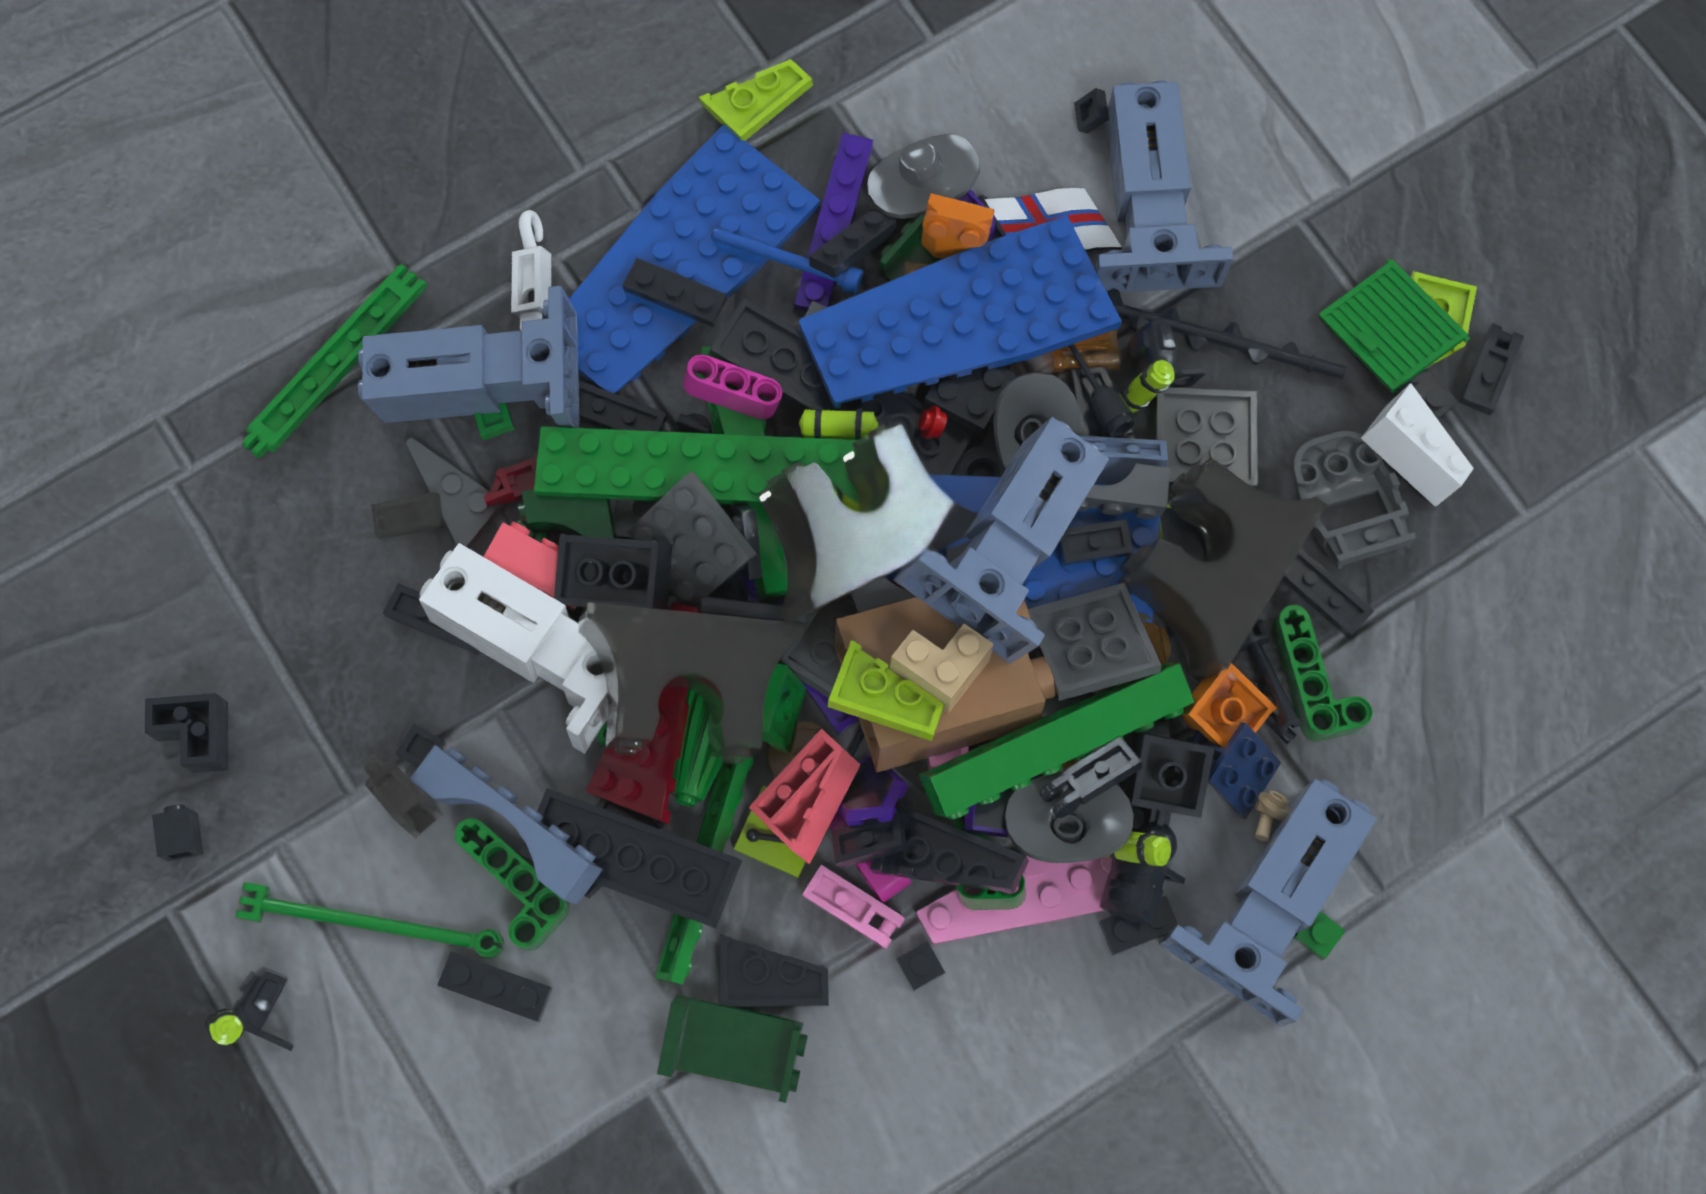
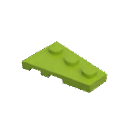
(757, 101)
(881, 696)

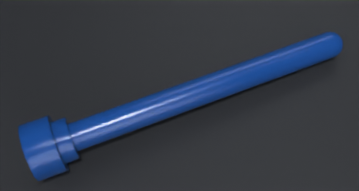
(848, 280)

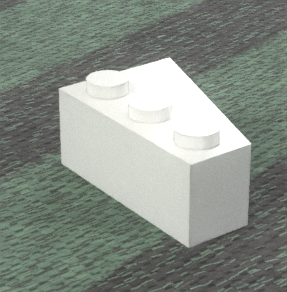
(1418, 446)

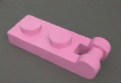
(852, 906)

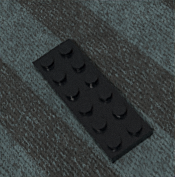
(645, 859)

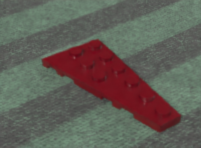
(646, 779)

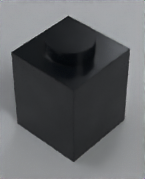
(177, 833)

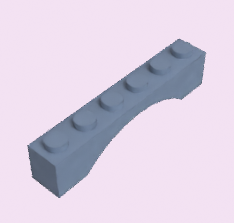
(557, 863)

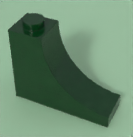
(567, 515)

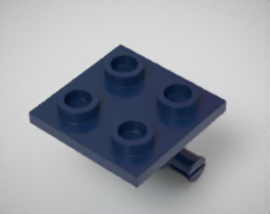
(1240, 768)

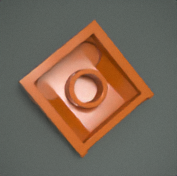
(954, 226)
(1224, 703)

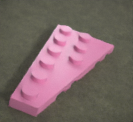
(1052, 894)

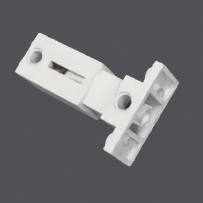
(521, 632)

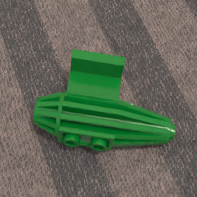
(698, 768)

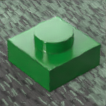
(495, 424)
(1320, 936)

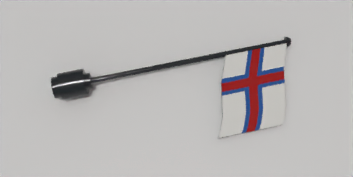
(1094, 233)

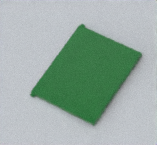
(1393, 326)

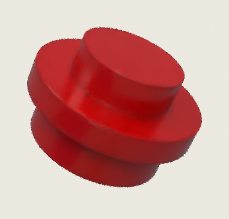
(932, 422)

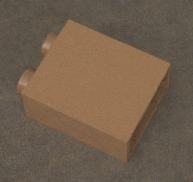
(992, 706)

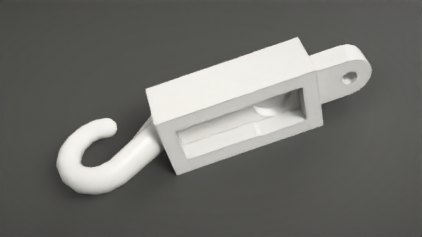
(530, 270)

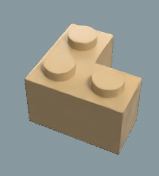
(946, 671)

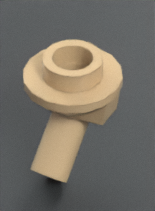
(1271, 806)

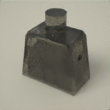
(400, 796)

